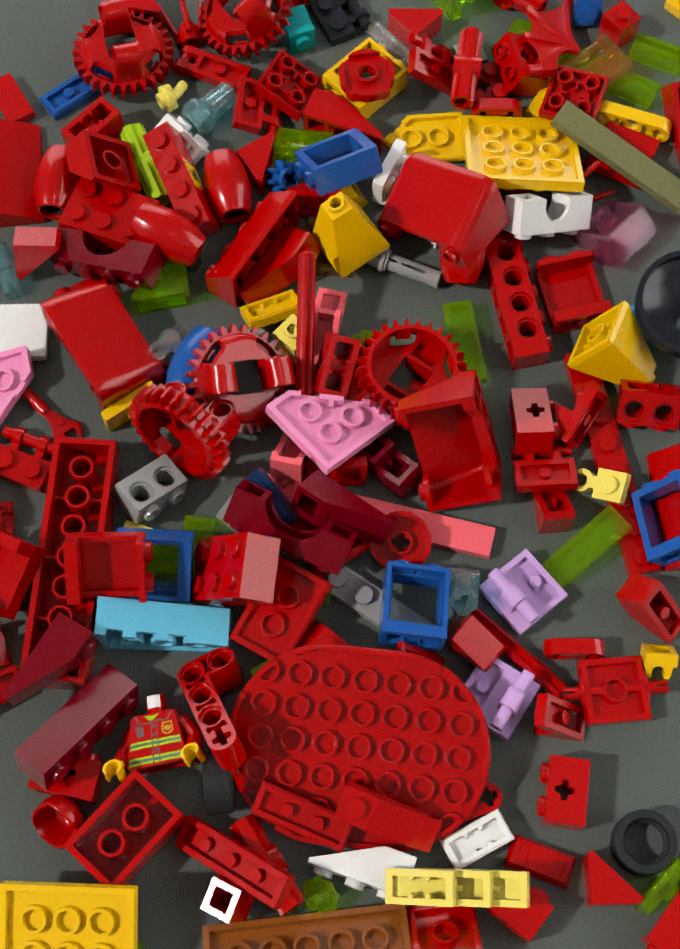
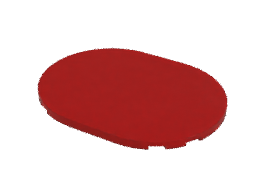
(365, 719)

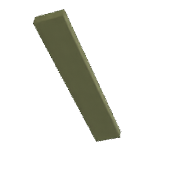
(619, 155)

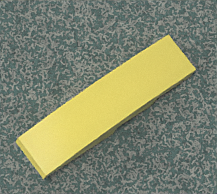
(457, 887)

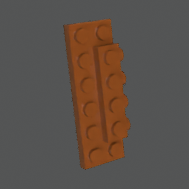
(350, 928)

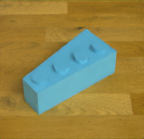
(161, 626)

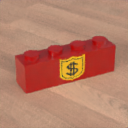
(181, 177)

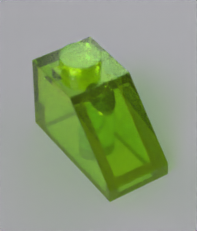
(169, 292)

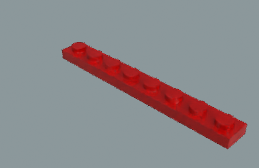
(610, 454)

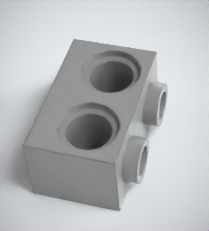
(146, 484)

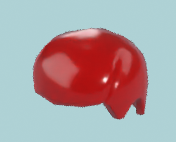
(57, 820)

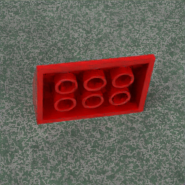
(18, 166)

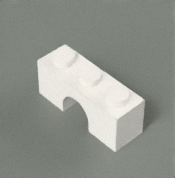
(565, 214)

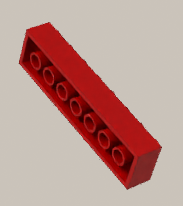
(75, 501)

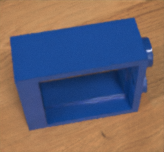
(338, 161)
(656, 550)
(171, 590)
(417, 634)

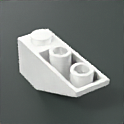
(362, 866)

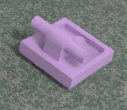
(522, 592)
(502, 696)

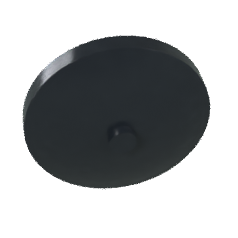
(659, 303)

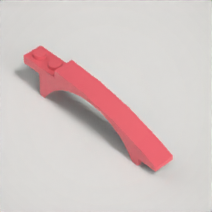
(287, 459)

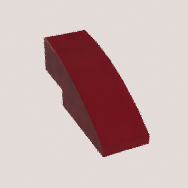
(391, 466)

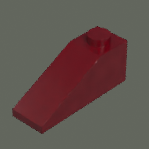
(55, 655)

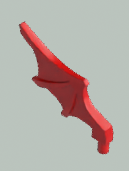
(550, 38)

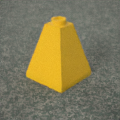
(347, 234)
(613, 348)

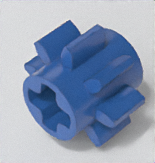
(282, 176)

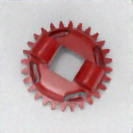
(253, 20)
(127, 59)
(423, 358)
(219, 377)
(203, 449)

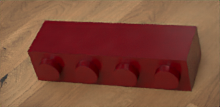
(77, 727)

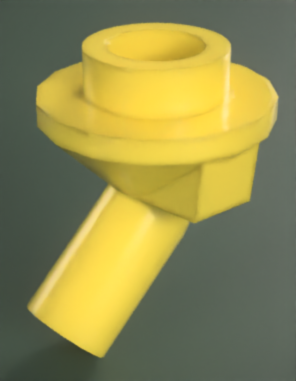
(168, 97)

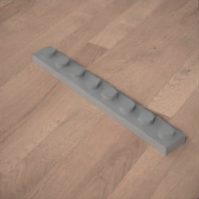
(352, 589)

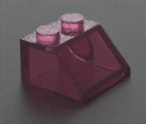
(616, 232)

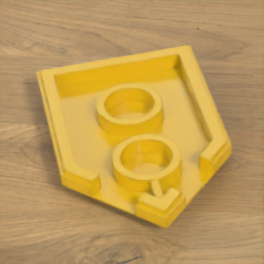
(432, 135)

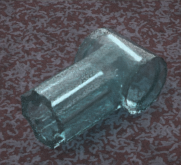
(205, 112)
(464, 590)

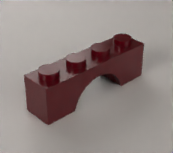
(135, 264)
(254, 511)

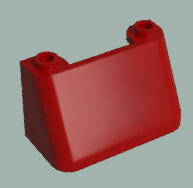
(444, 206)
(103, 341)
(453, 442)

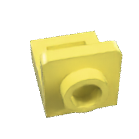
(286, 337)

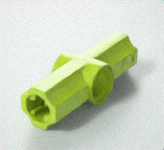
(144, 164)

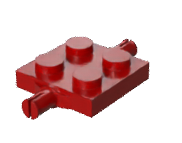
(614, 690)

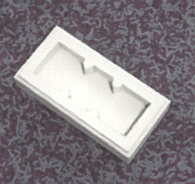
(477, 839)

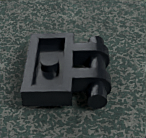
(334, 21)

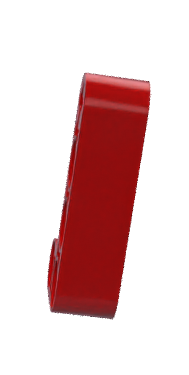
(202, 684)

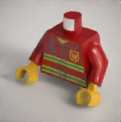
(157, 742)

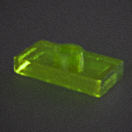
(662, 888)

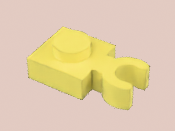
(607, 485)

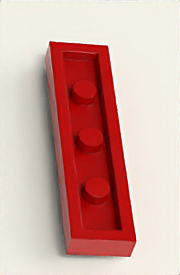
(234, 861)

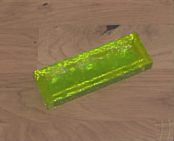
(461, 323)
(587, 546)

